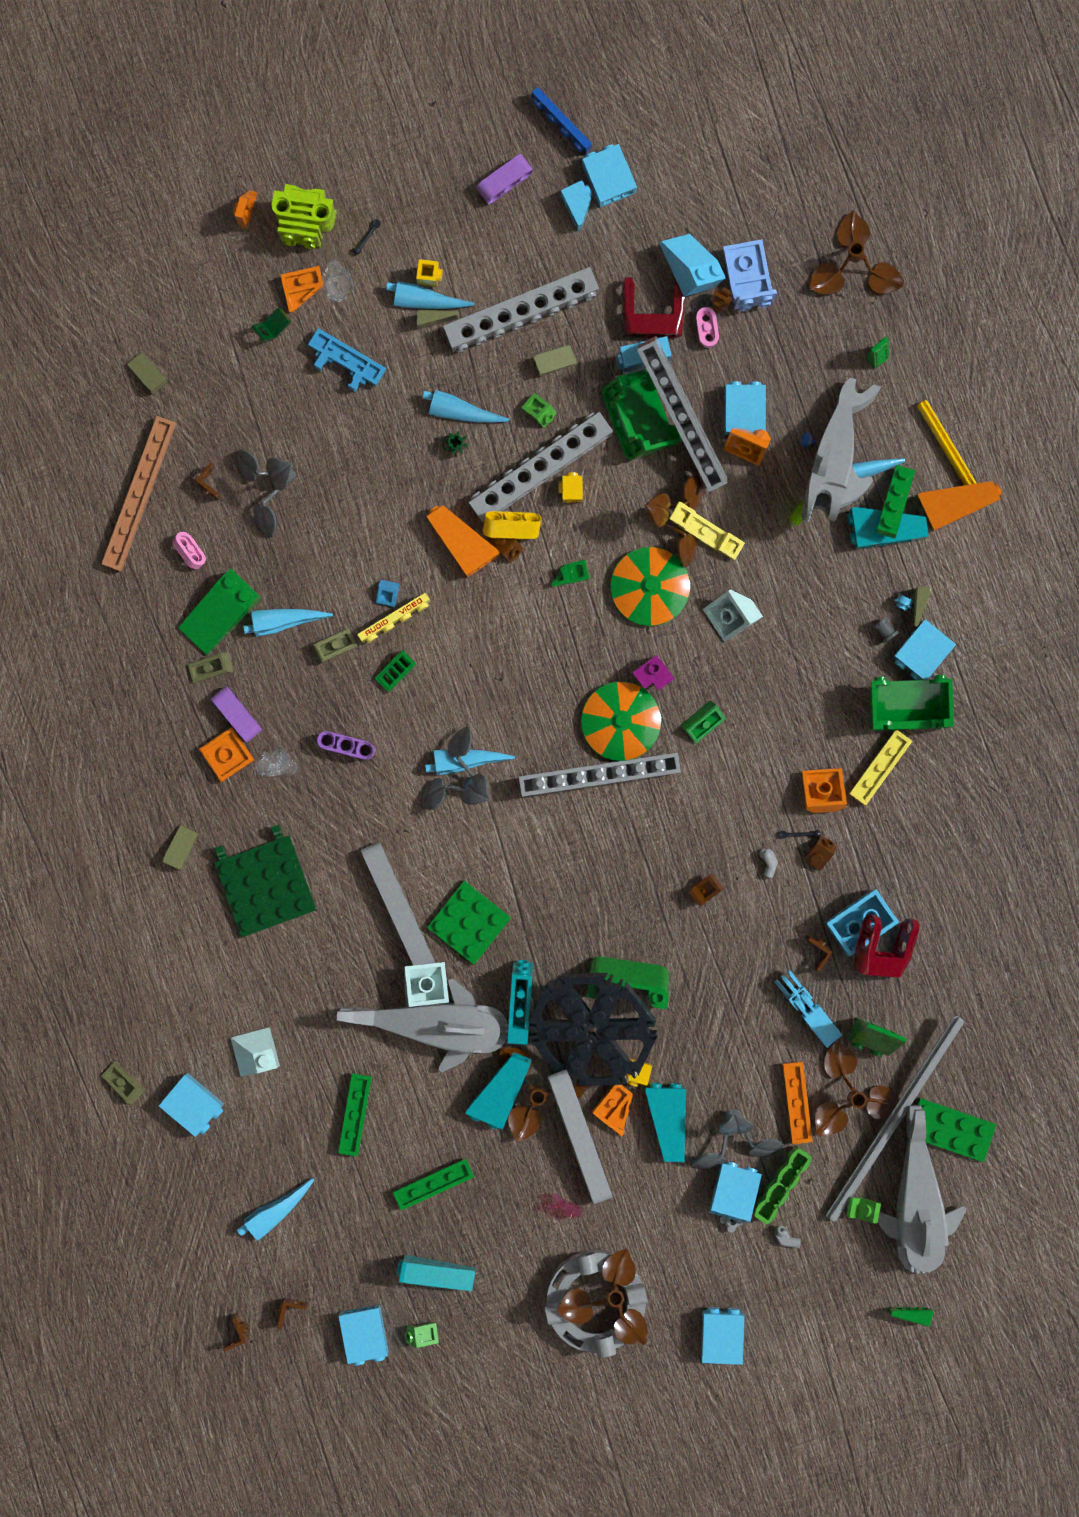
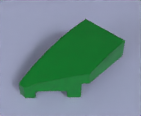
(572, 573)

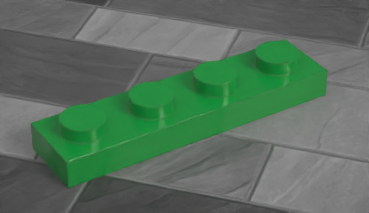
(895, 501)
(355, 1114)
(433, 1184)

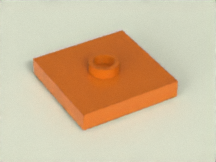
(226, 754)

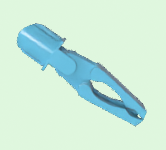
(814, 1016)

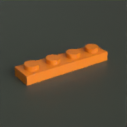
(797, 1102)

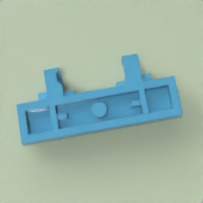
(361, 367)

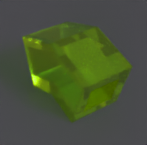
(796, 515)

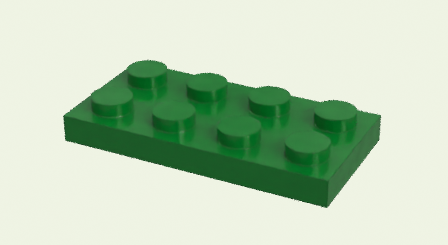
(957, 1130)

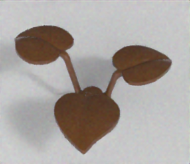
(855, 233)
(659, 514)
(831, 1119)
(525, 1120)
(620, 1270)

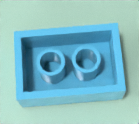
(847, 923)

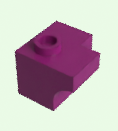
(653, 673)

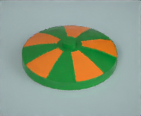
(650, 586)
(621, 721)

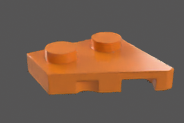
(244, 208)
(301, 286)
(614, 1107)

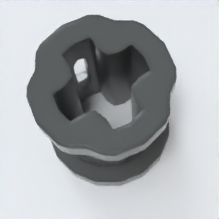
(885, 630)

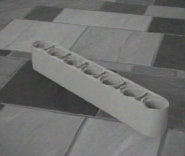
(397, 905)
(579, 1137)

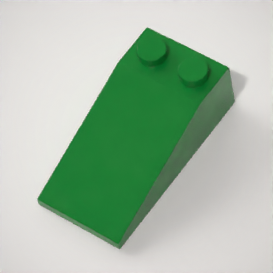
(219, 611)
(875, 1037)

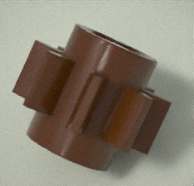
(721, 300)

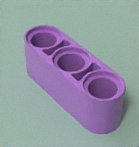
(504, 179)
(236, 714)
(337, 740)

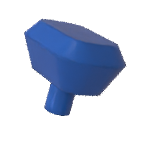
(807, 440)

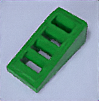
(879, 353)
(407, 659)
(917, 1315)

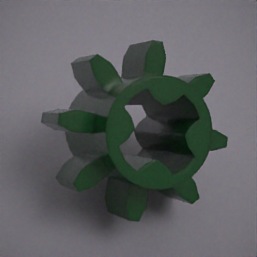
(452, 438)

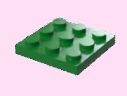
(469, 922)

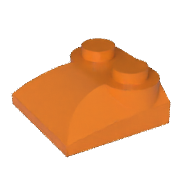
(748, 444)
(824, 790)

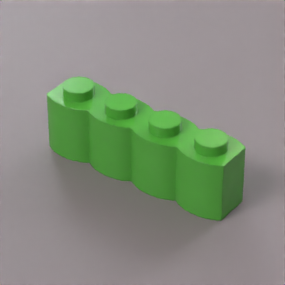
(778, 1189)

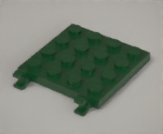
(265, 884)

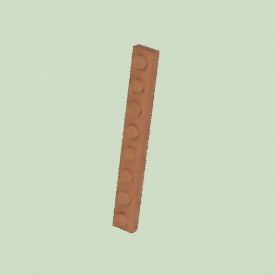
(139, 493)

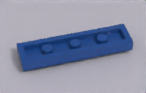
(566, 128)

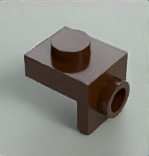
(508, 547)
(821, 853)
(705, 890)

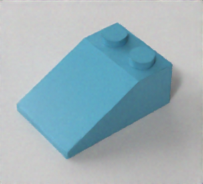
(692, 264)

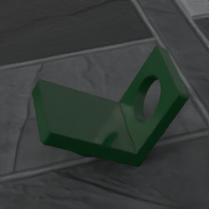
(273, 325)

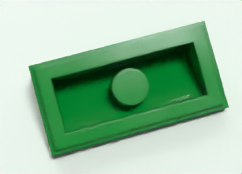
(703, 721)

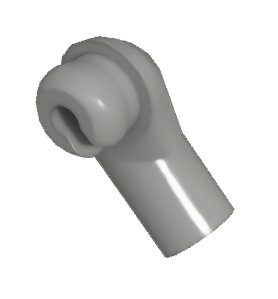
(770, 860)
(784, 1238)

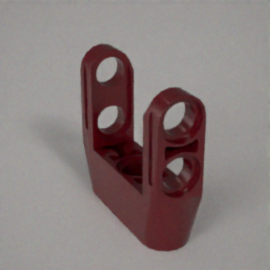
(652, 324)
(879, 963)

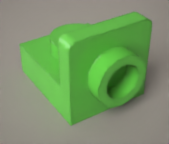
(539, 410)
(863, 1209)
(422, 1335)

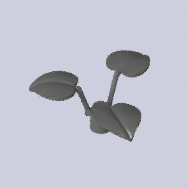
(280, 473)
(475, 787)
(733, 1125)

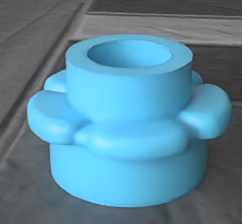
(903, 602)

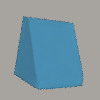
(387, 593)

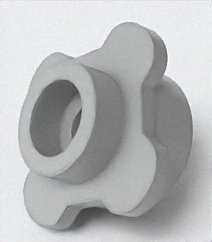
(731, 1226)

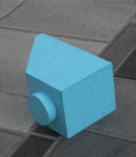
(577, 201)

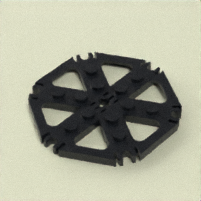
(598, 1017)

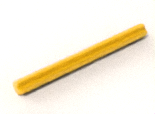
(946, 443)

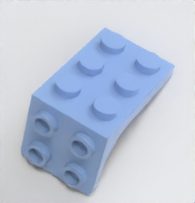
(748, 275)

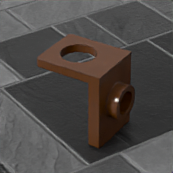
(203, 476)
(822, 946)
(281, 1312)
(242, 1330)

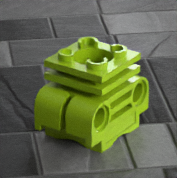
(303, 214)

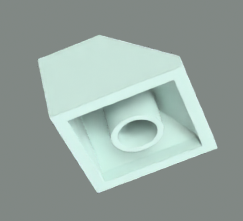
(732, 614)
(425, 984)
(255, 1052)

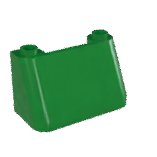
(638, 415)
(911, 704)
(637, 974)

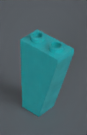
(865, 523)
(520, 1002)
(499, 1094)
(668, 1115)
(435, 1273)

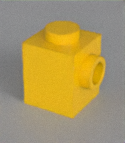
(429, 273)
(571, 488)
(643, 1077)

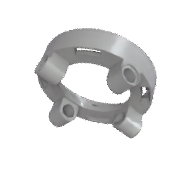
(587, 1263)

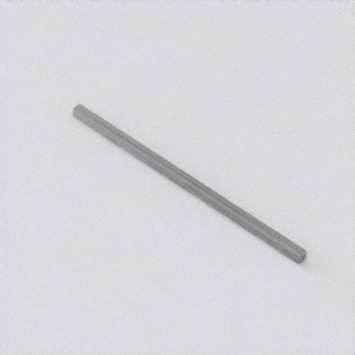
(895, 1118)

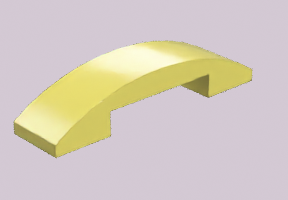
(705, 531)

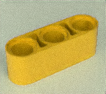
(511, 525)

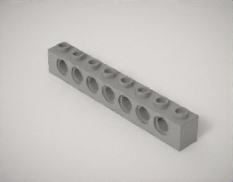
(582, 278)
(682, 413)
(536, 478)
(599, 774)

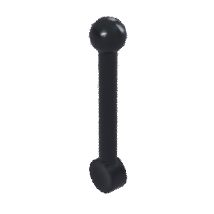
(376, 224)
(783, 834)

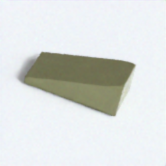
(429, 318)
(554, 360)
(147, 373)
(920, 599)
(334, 646)
(210, 667)
(180, 847)
(123, 1083)

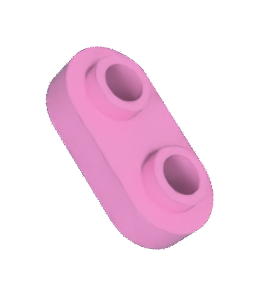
(707, 328)
(189, 550)

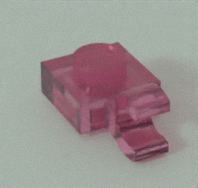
(570, 1209)

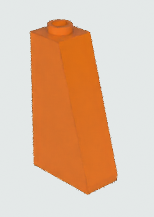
(954, 503)
(463, 543)

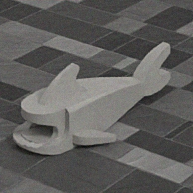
(832, 475)
(454, 1026)
(920, 1218)

